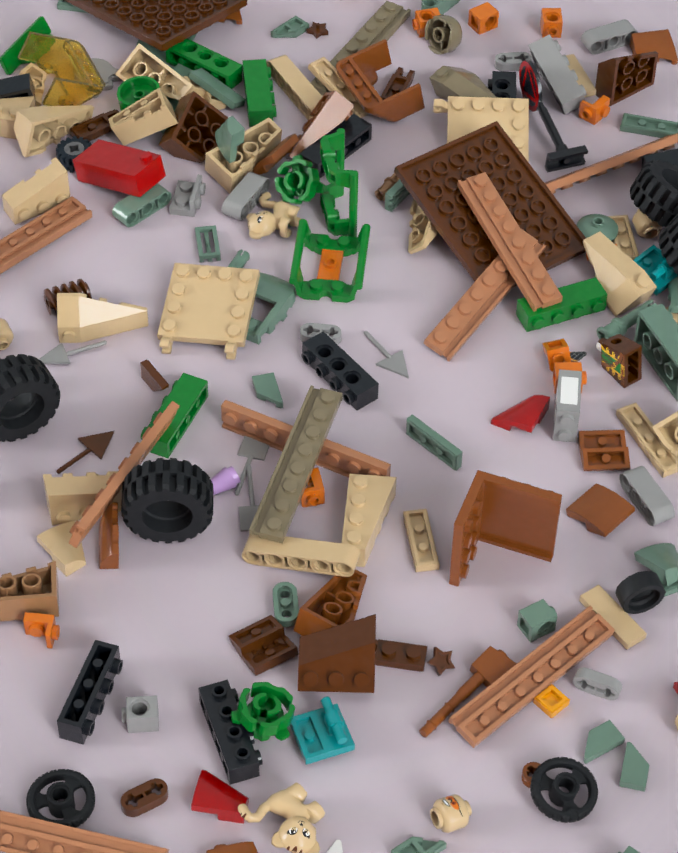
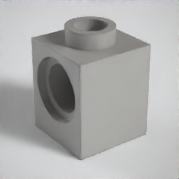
(141, 705)

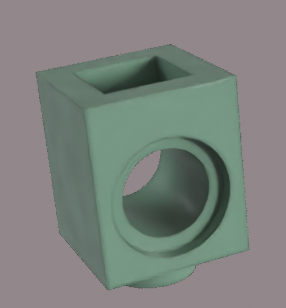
(537, 620)

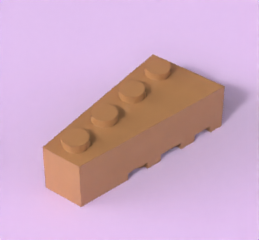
(29, 592)

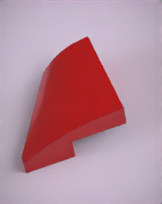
(524, 414)
(218, 798)

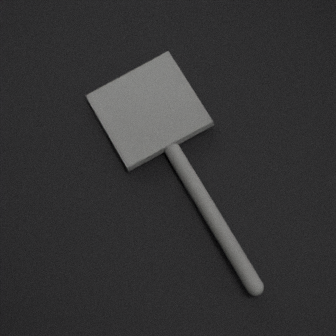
(253, 450)
(247, 513)

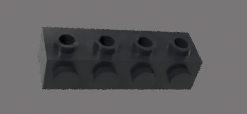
(89, 692)
(231, 739)

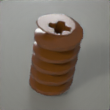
(51, 297)

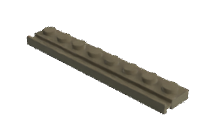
(377, 28)
(295, 464)

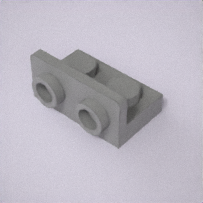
(187, 197)

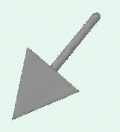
(60, 356)
(393, 363)

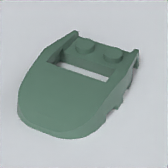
(276, 292)

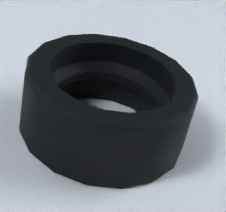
(640, 592)

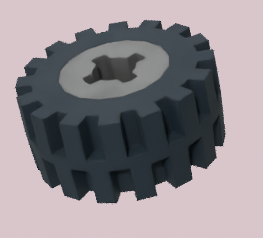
(69, 150)

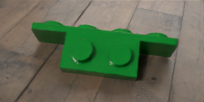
(9, 59)

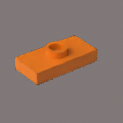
(330, 264)

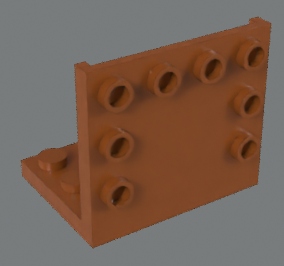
(506, 516)

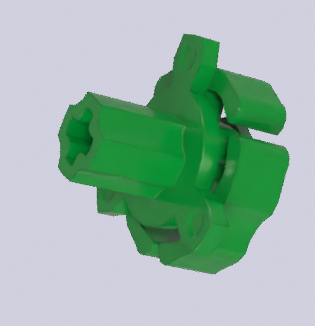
(300, 182)
(264, 714)

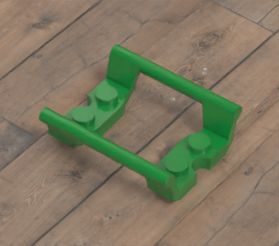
(339, 179)
(334, 289)

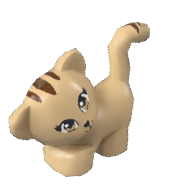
(265, 222)
(296, 831)

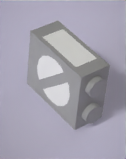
(567, 405)

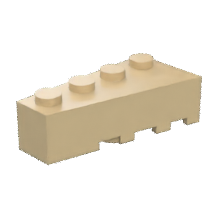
(257, 144)
(70, 494)
(365, 511)

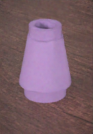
(225, 480)

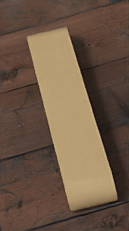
(294, 84)
(302, 555)

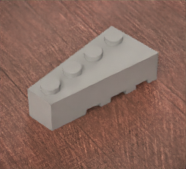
(555, 71)

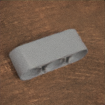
(608, 36)
(245, 196)
(647, 495)

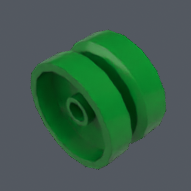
(135, 89)

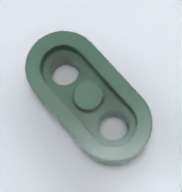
(285, 606)

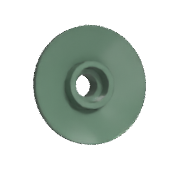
(594, 223)

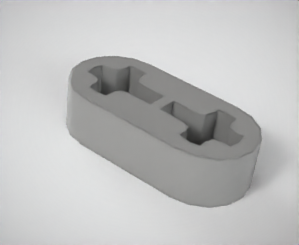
(510, 61)
(316, 328)
(597, 683)

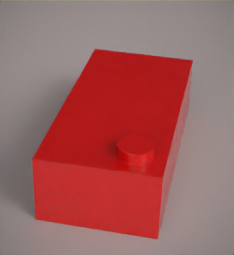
(119, 168)

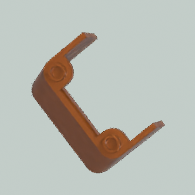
(359, 75)

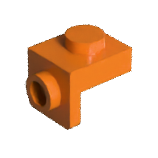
(594, 112)

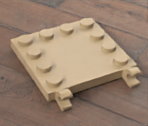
(473, 113)
(208, 306)

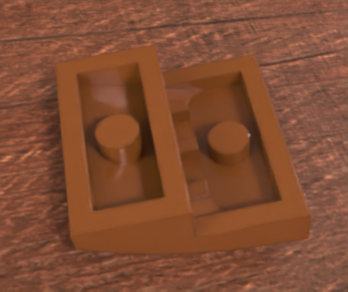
(276, 154)
(603, 450)
(600, 510)

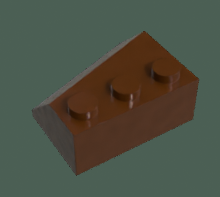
(625, 76)
(195, 129)
(339, 658)

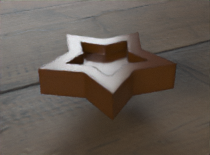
(317, 30)
(441, 661)

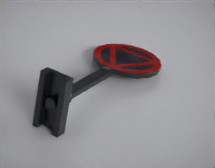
(532, 90)

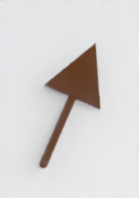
(95, 443)

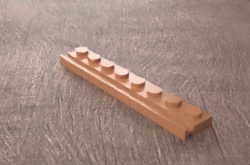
(615, 162)
(42, 232)
(509, 242)
(474, 306)
(275, 434)
(115, 482)
(531, 676)
(34, 835)

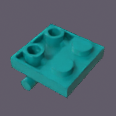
(656, 268)
(322, 733)

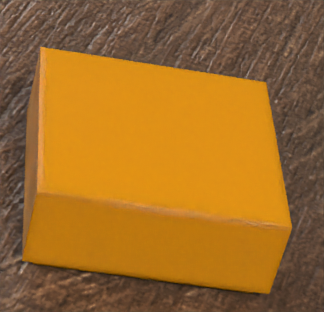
(551, 701)

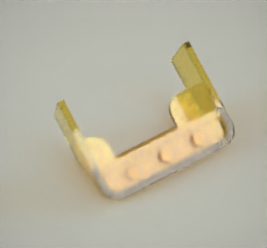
(75, 72)

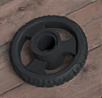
(571, 781)
(61, 790)

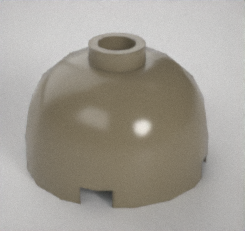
(443, 34)

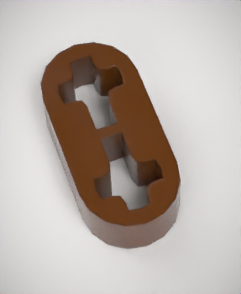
(144, 797)

